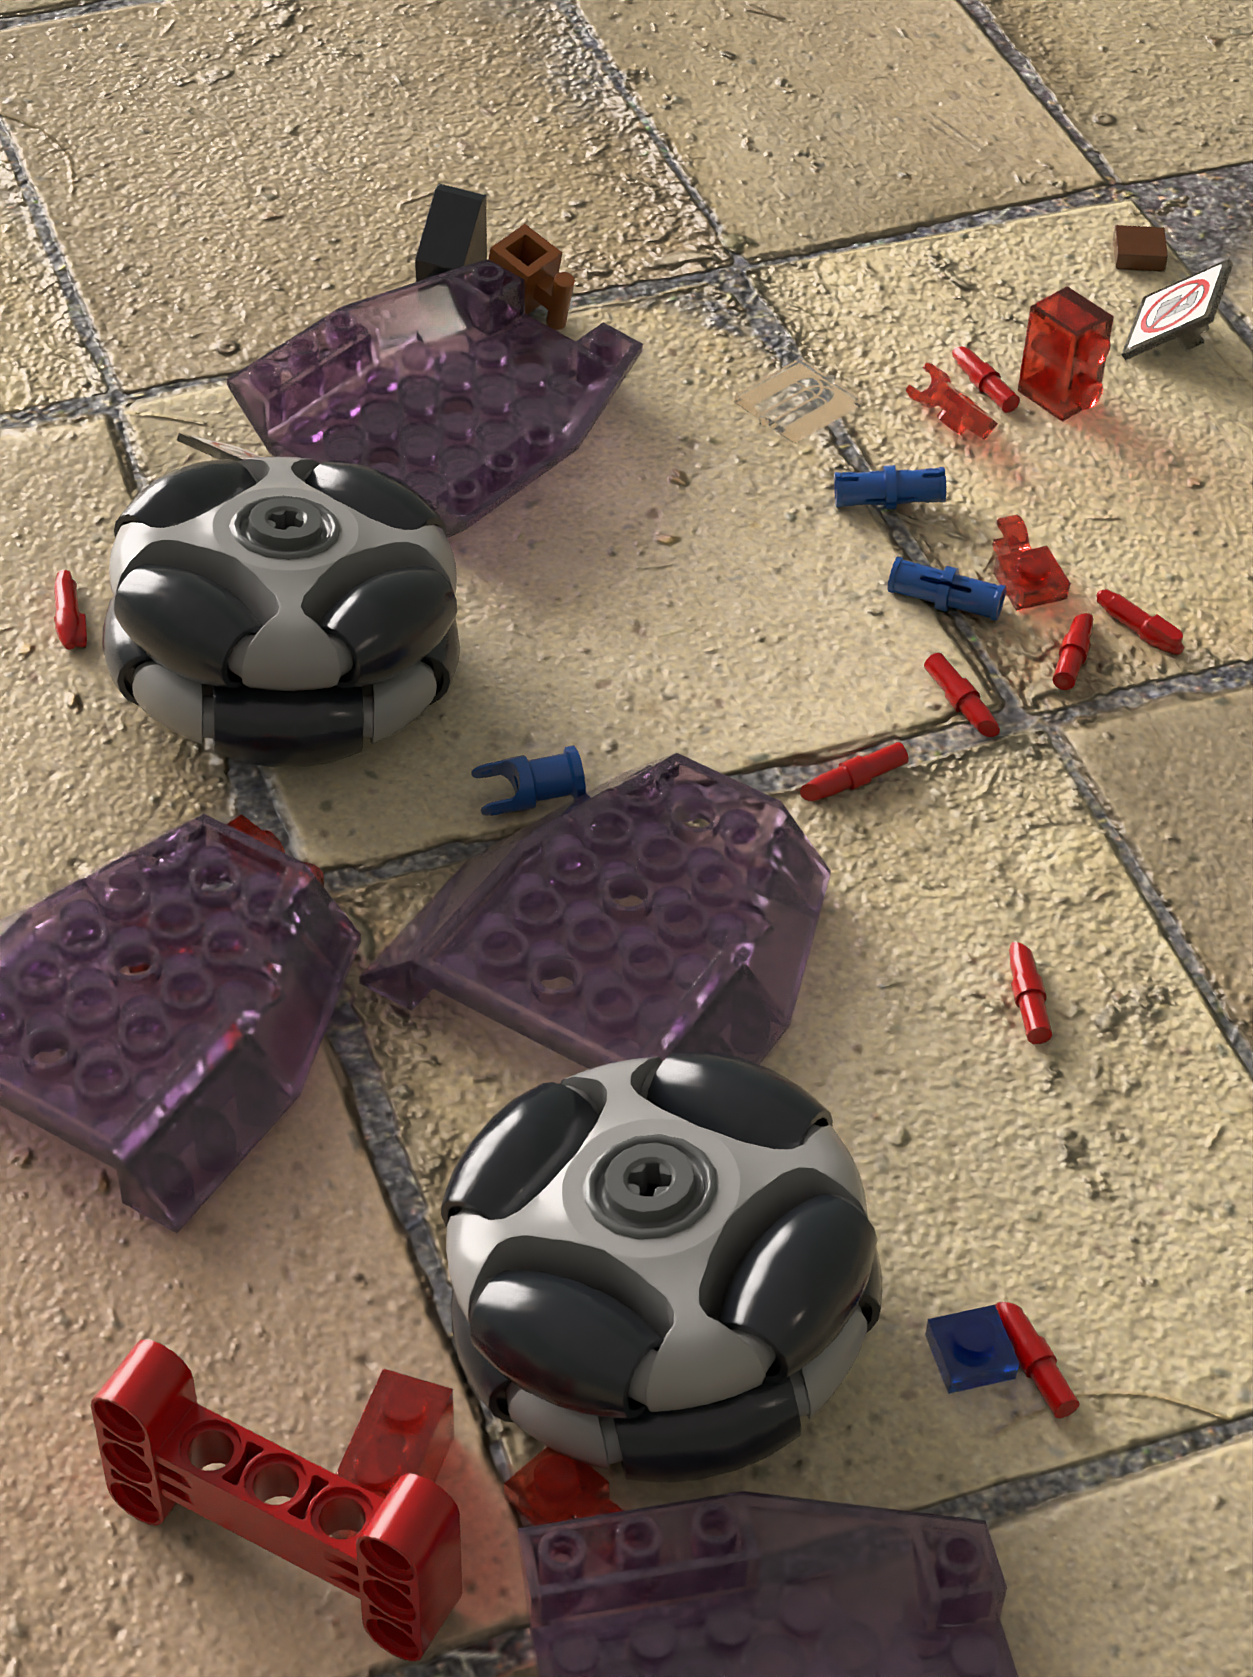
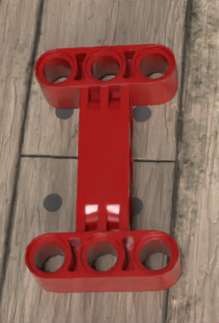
(153, 1457)

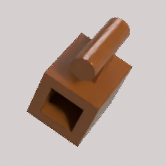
(538, 263)

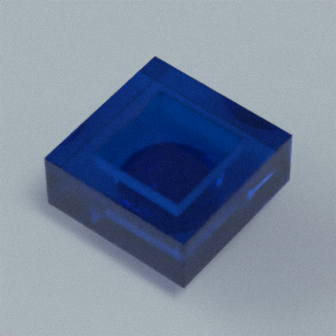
(971, 1349)

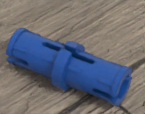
(890, 487)
(946, 588)

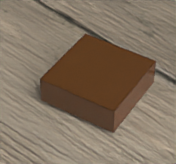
(1140, 248)

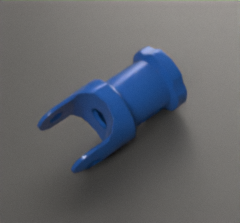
(535, 780)

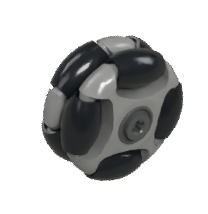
(281, 607)
(660, 1264)

